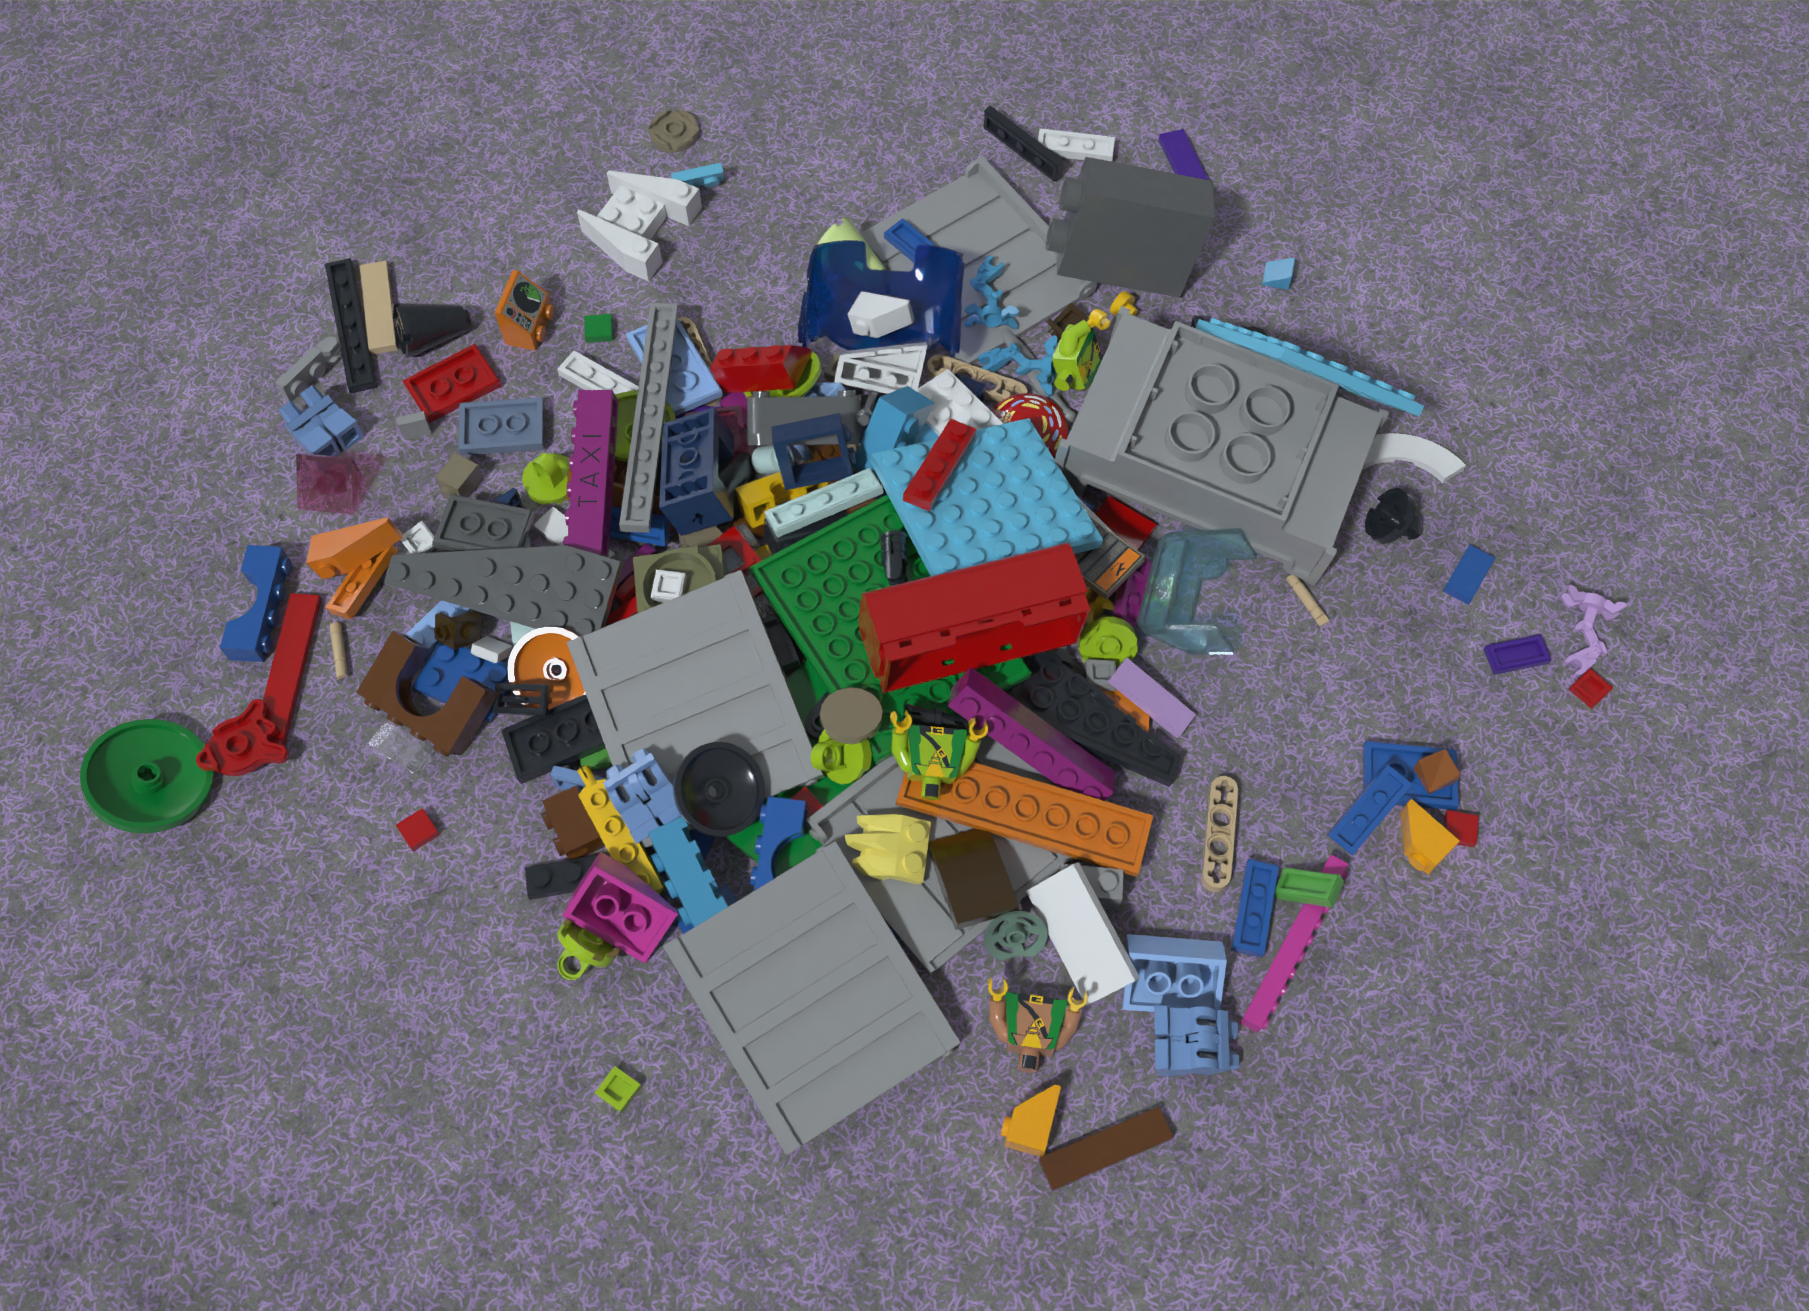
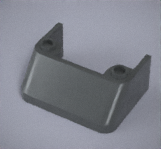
(772, 411)

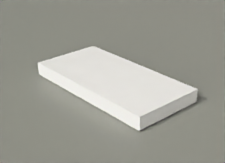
(1082, 933)

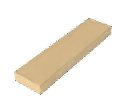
(377, 307)

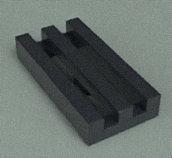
(544, 700)

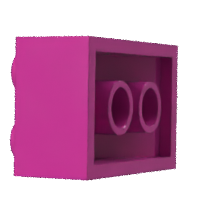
(620, 908)

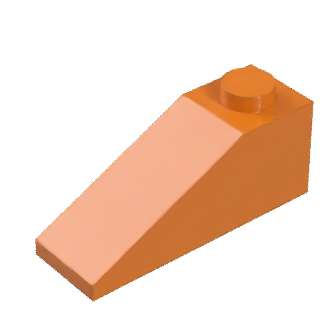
(349, 547)

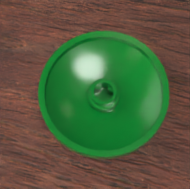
(145, 776)

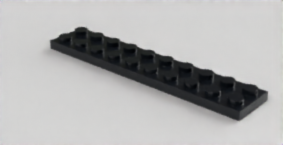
(572, 729)

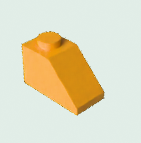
(1424, 838)
(1031, 1123)

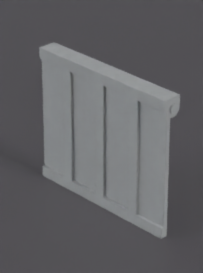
(982, 219)
(694, 678)
(919, 911)
(811, 997)

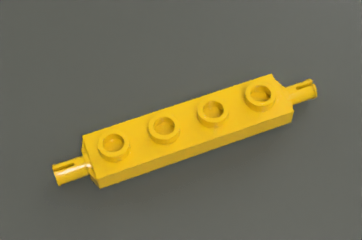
(615, 831)

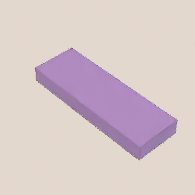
(1151, 697)

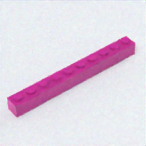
(1287, 956)

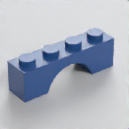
(250, 635)
(783, 823)

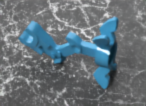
(991, 314)
(1000, 357)

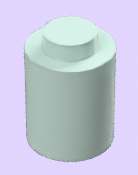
(765, 460)

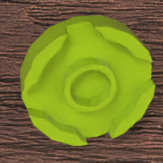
(546, 478)
(1108, 640)
(841, 761)
(585, 947)

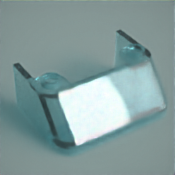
(1175, 584)

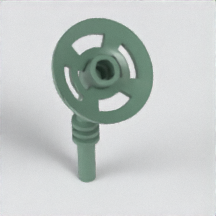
(1015, 935)

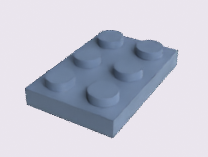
(501, 426)

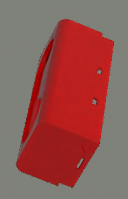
(970, 613)

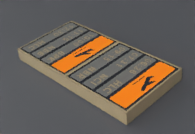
(1110, 564)

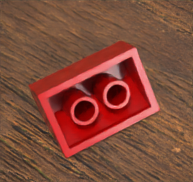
(760, 368)

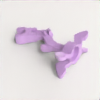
(1592, 605)

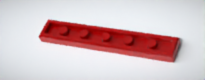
(290, 661)

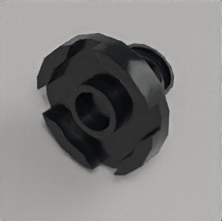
(1393, 517)

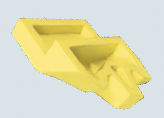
(891, 847)

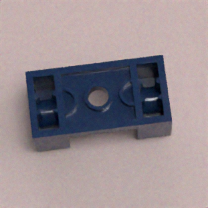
(690, 483)

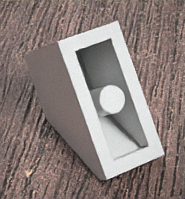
(879, 314)

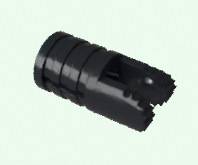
(894, 556)

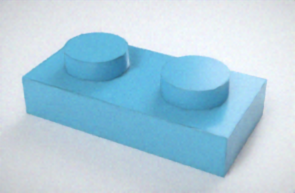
(707, 175)

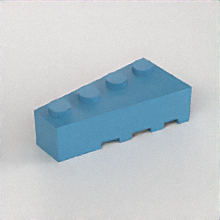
(893, 424)
(686, 872)

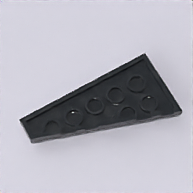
(1091, 719)

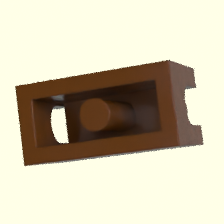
(572, 824)

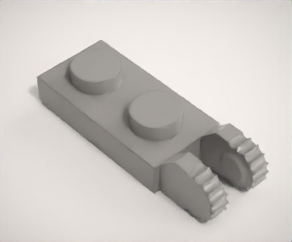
(309, 367)

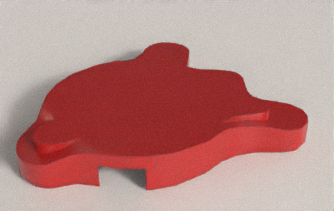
(243, 743)

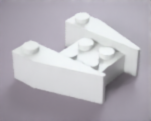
(635, 215)

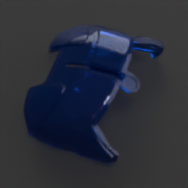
(840, 273)

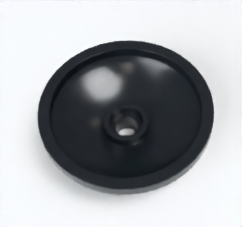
(737, 787)

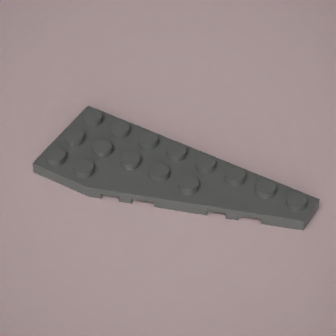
(517, 584)

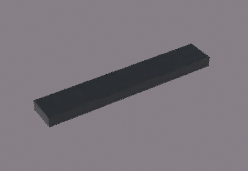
(350, 326)

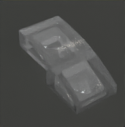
(402, 748)

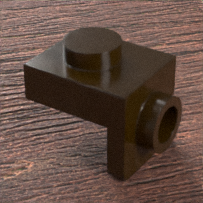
(1070, 315)
(458, 630)

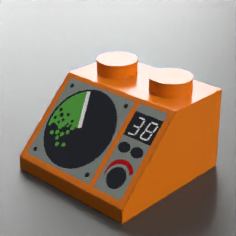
(523, 312)

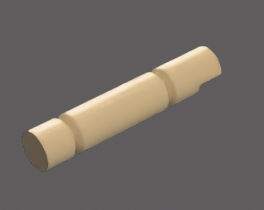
(1307, 599)
(338, 650)

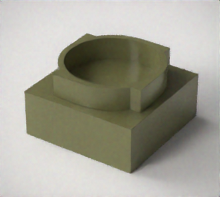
(700, 564)

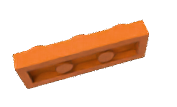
(359, 584)

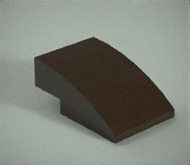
(972, 877)

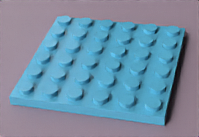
(1314, 364)
(996, 504)

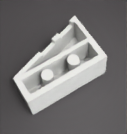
(882, 367)

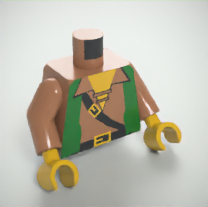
(1033, 1023)

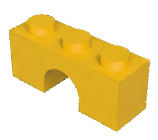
(766, 494)

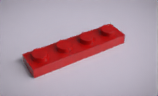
(939, 465)

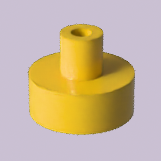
(1125, 300)

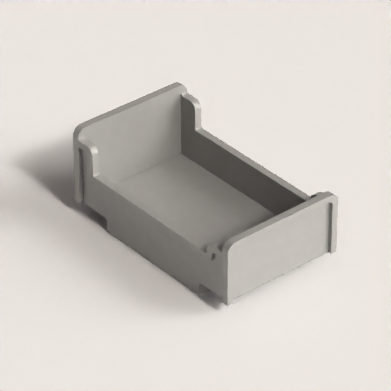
(1221, 440)

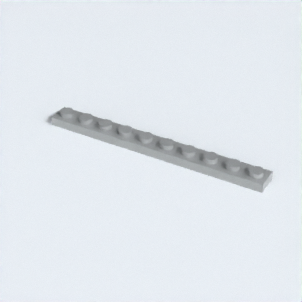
(649, 419)

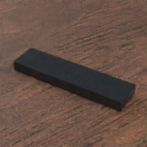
(1023, 144)

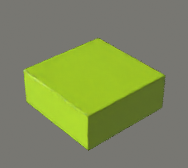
(618, 1089)

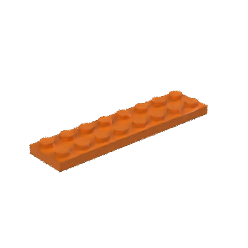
(1038, 816)

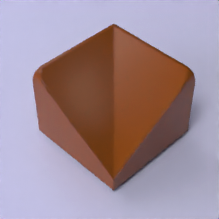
(1437, 771)

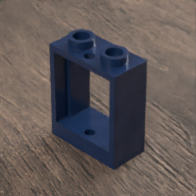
(817, 471)

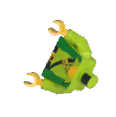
(1079, 353)
(934, 753)

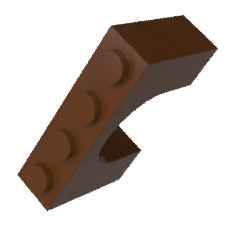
(389, 686)

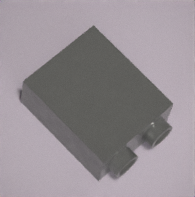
(1131, 226)

